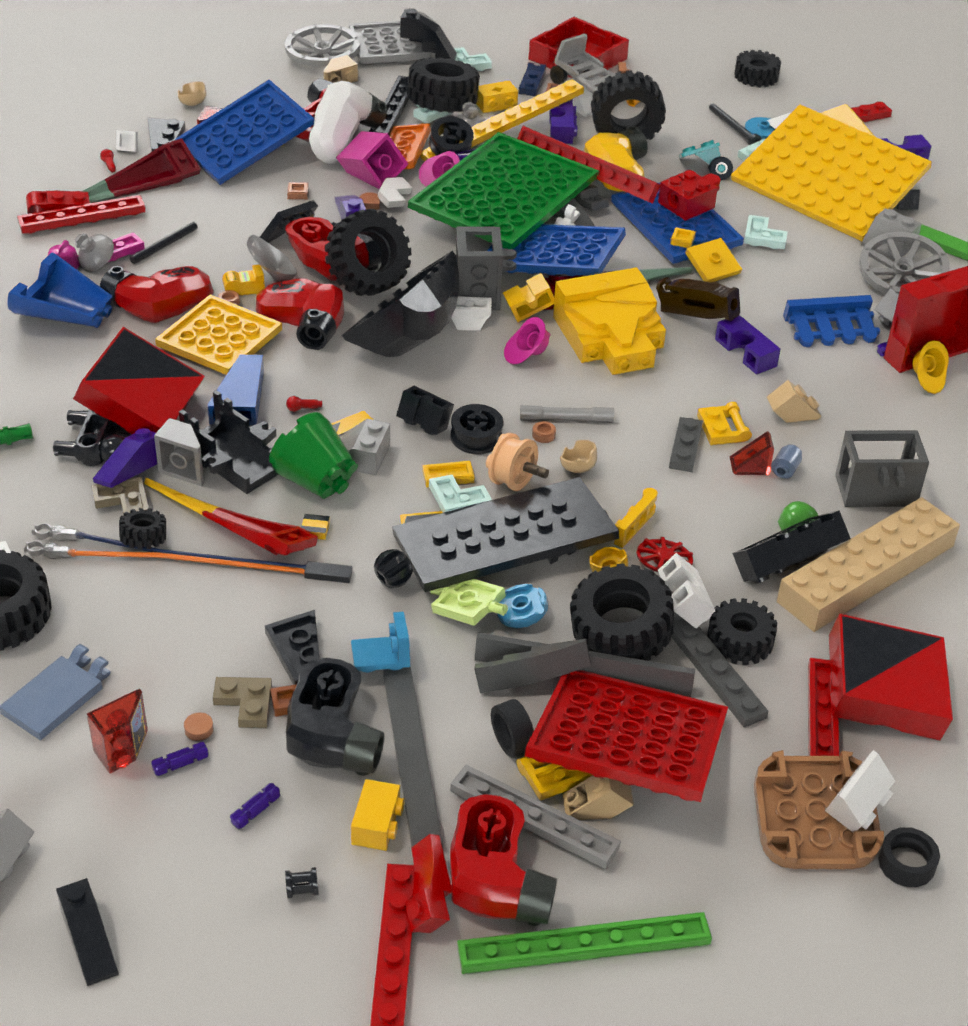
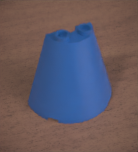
(61, 295)

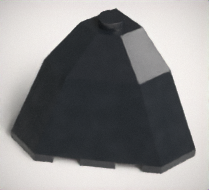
(422, 29)

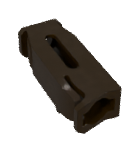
(699, 299)

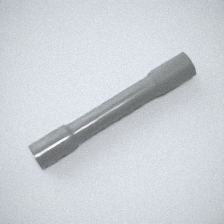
(594, 414)

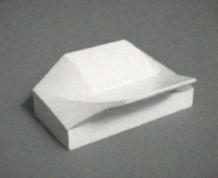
(471, 312)

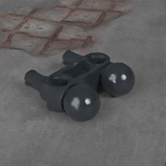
(95, 441)

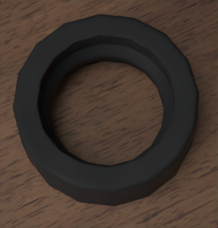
(511, 726)
(915, 840)

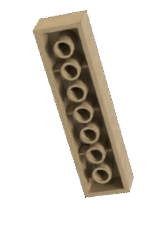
(867, 564)

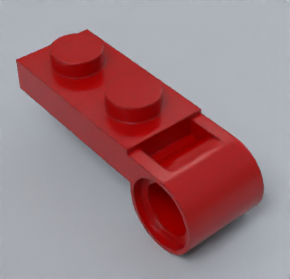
(49, 200)

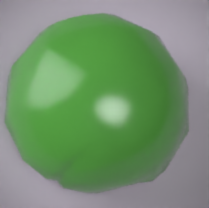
(795, 513)

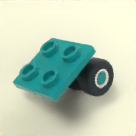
(711, 155)

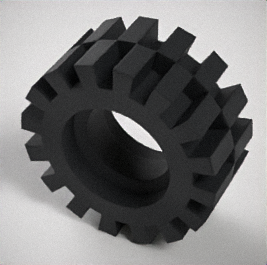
(142, 528)

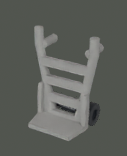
(585, 65)

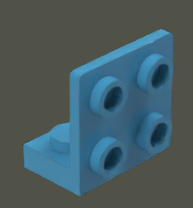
(384, 652)

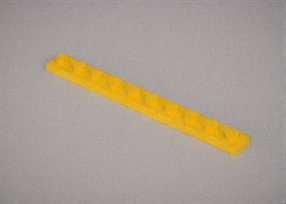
(520, 113)

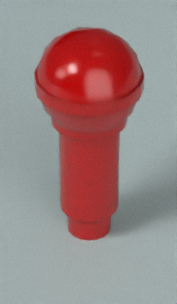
(107, 156)
(295, 403)

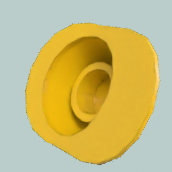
(931, 366)

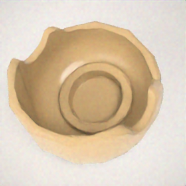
(192, 93)
(580, 457)

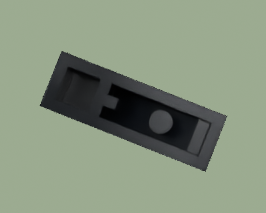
(86, 931)

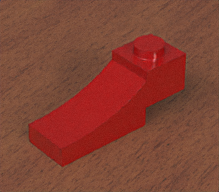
(428, 906)

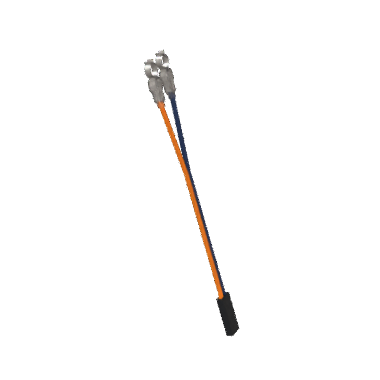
(311, 570)

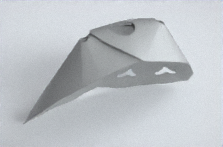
(271, 259)

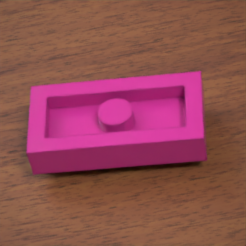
(126, 245)

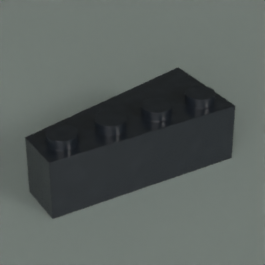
(791, 546)

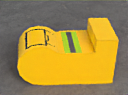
(245, 281)

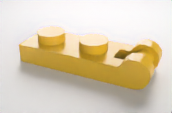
(636, 517)

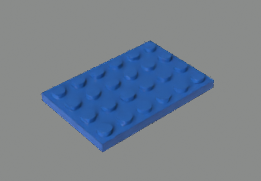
(246, 131)
(659, 224)
(567, 249)

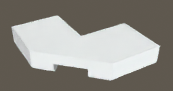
(392, 192)

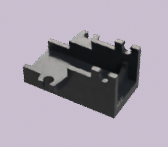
(234, 447)

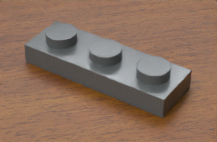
(686, 444)

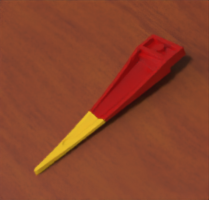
(269, 535)

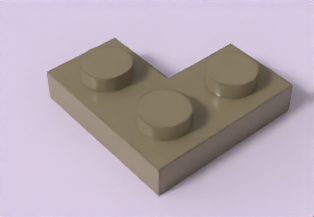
(128, 494)
(250, 694)

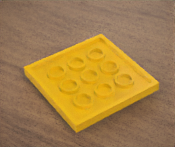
(218, 333)

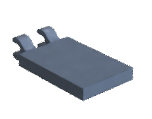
(56, 693)

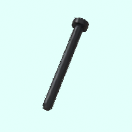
(752, 138)

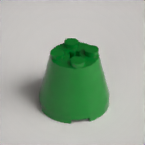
(313, 456)

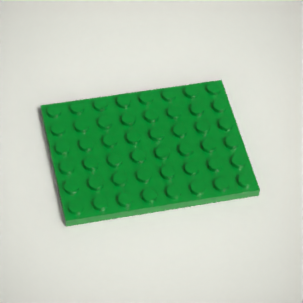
(504, 187)

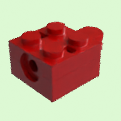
(689, 193)

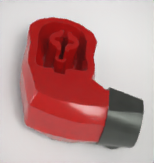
(485, 866)

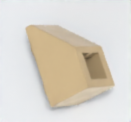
(341, 69)
(793, 404)
(597, 799)

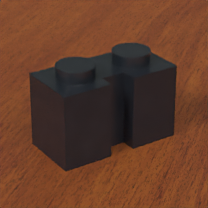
(425, 409)

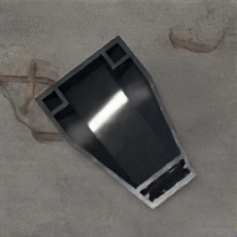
(413, 313)

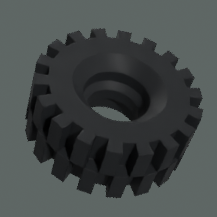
(757, 68)
(739, 644)

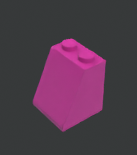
(372, 158)

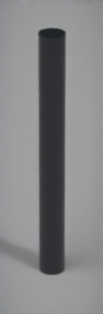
(163, 242)

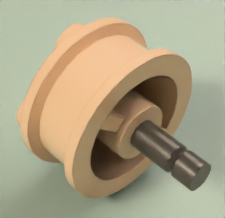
(514, 462)

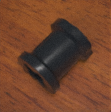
(301, 888)

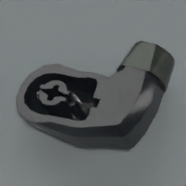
(320, 720)

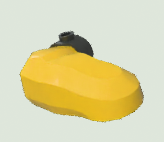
(619, 149)

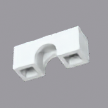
(688, 590)

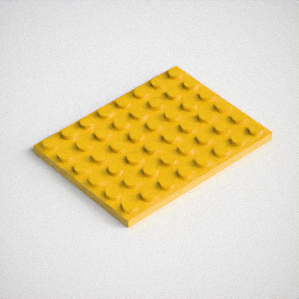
(830, 171)

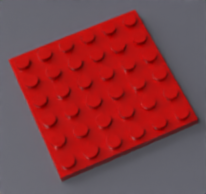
(629, 734)

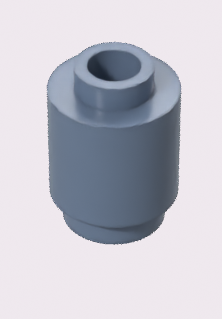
(787, 461)

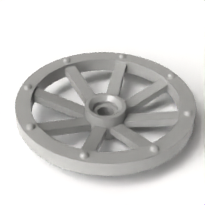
(321, 51)
(903, 267)

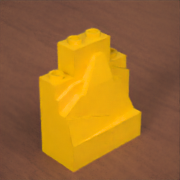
(610, 319)

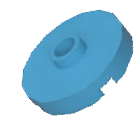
(759, 126)
(525, 606)

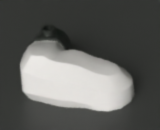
(339, 116)

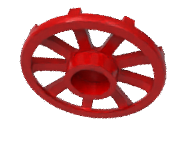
(661, 554)

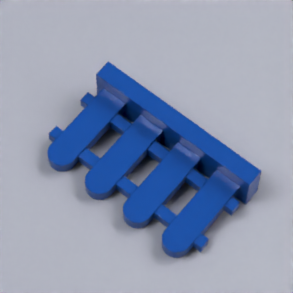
(837, 309)

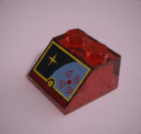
(118, 730)

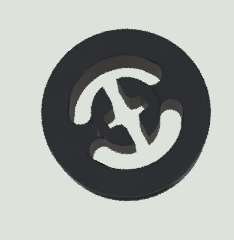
(453, 131)
(477, 420)

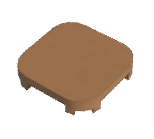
(793, 818)

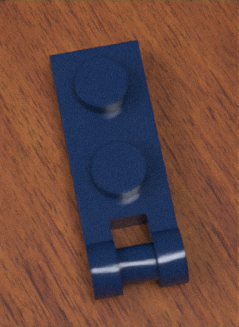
(532, 79)

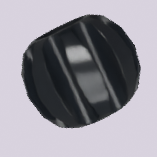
(393, 568)

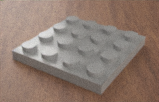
(382, 44)

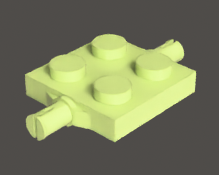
(469, 601)

